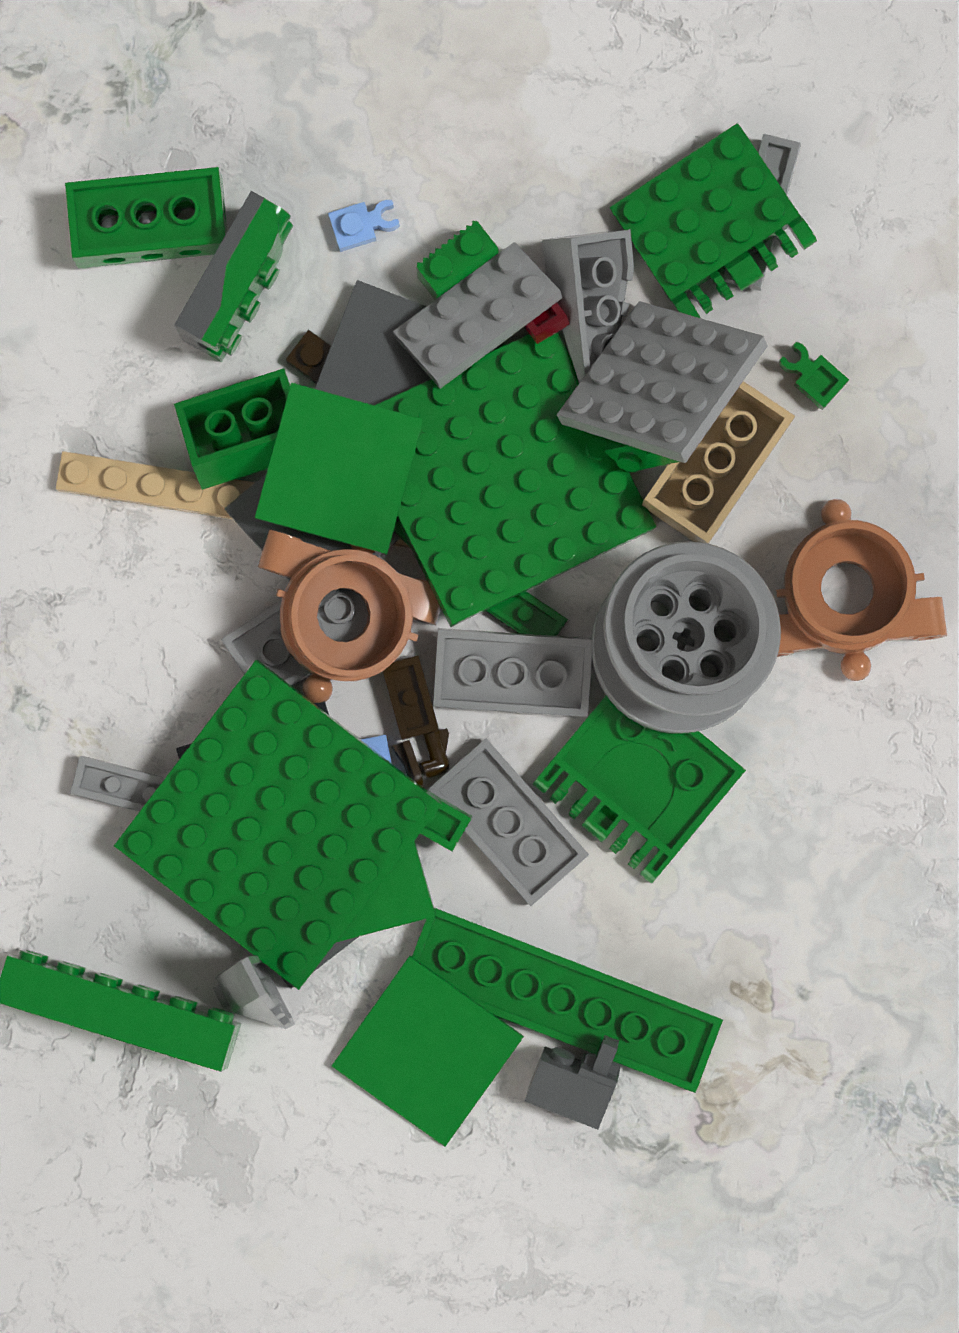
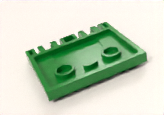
(709, 218)
(642, 776)

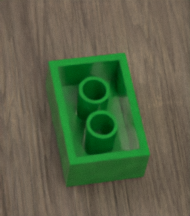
(233, 427)

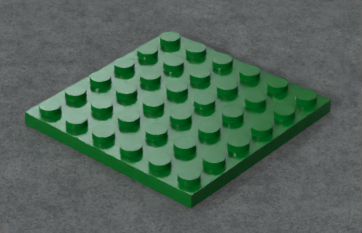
(505, 488)
(278, 824)

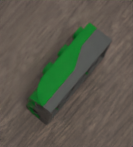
(235, 278)

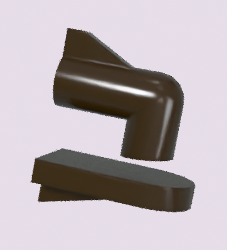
(436, 747)

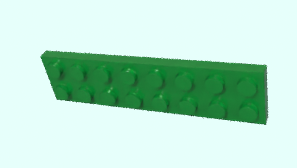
(569, 1000)

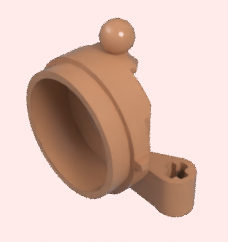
(389, 599)
(891, 611)

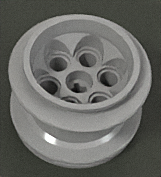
(733, 600)

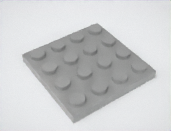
(662, 381)

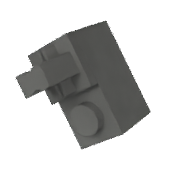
(576, 1086)

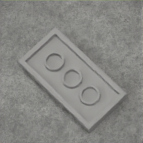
(477, 314)
(261, 637)
(512, 672)
(510, 822)

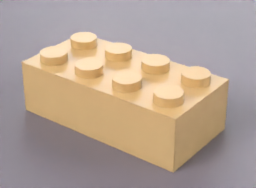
(704, 490)

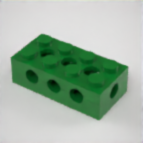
(131, 198)

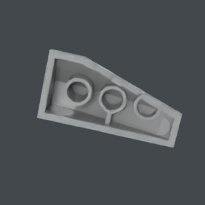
(593, 284)
(252, 993)

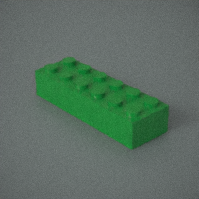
(117, 1011)

